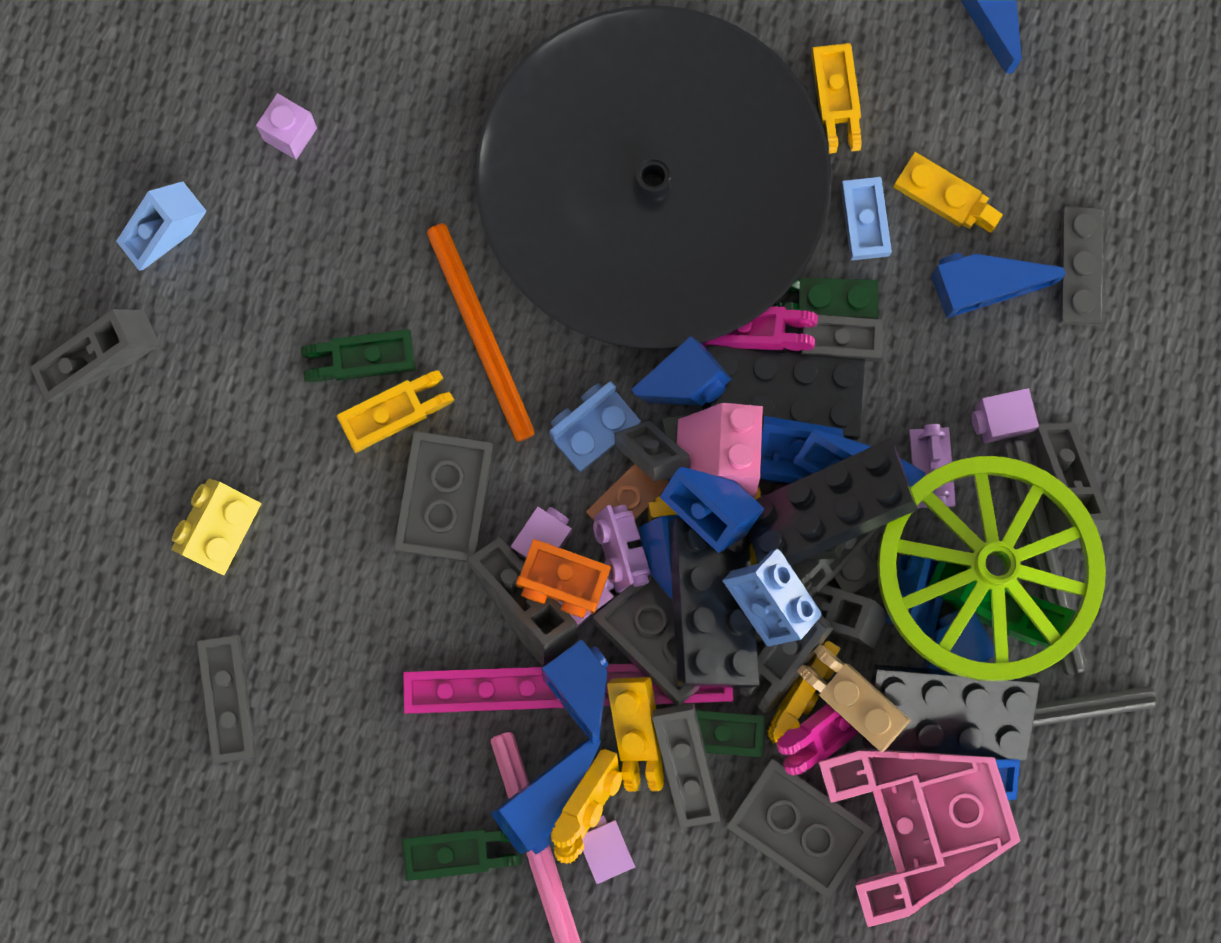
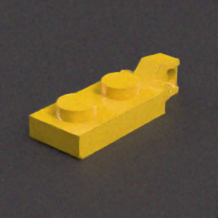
(946, 194)

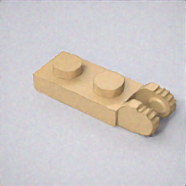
(857, 700)

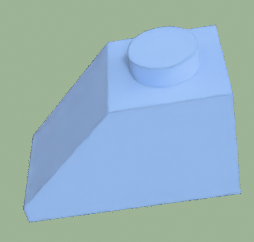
(160, 223)

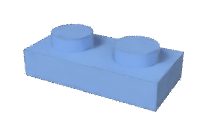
(865, 218)

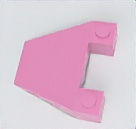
(938, 816)

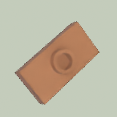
(633, 489)

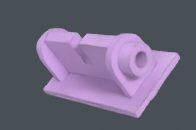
(930, 451)
(614, 530)

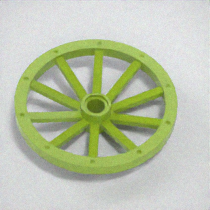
(1082, 529)

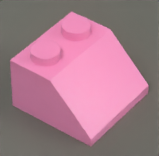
(725, 442)

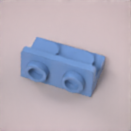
(591, 427)
(773, 599)

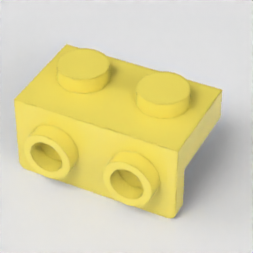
(215, 525)

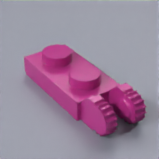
(769, 331)
(822, 735)

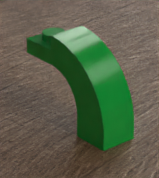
(1018, 623)

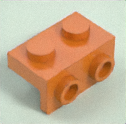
(562, 577)

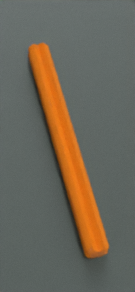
(480, 332)

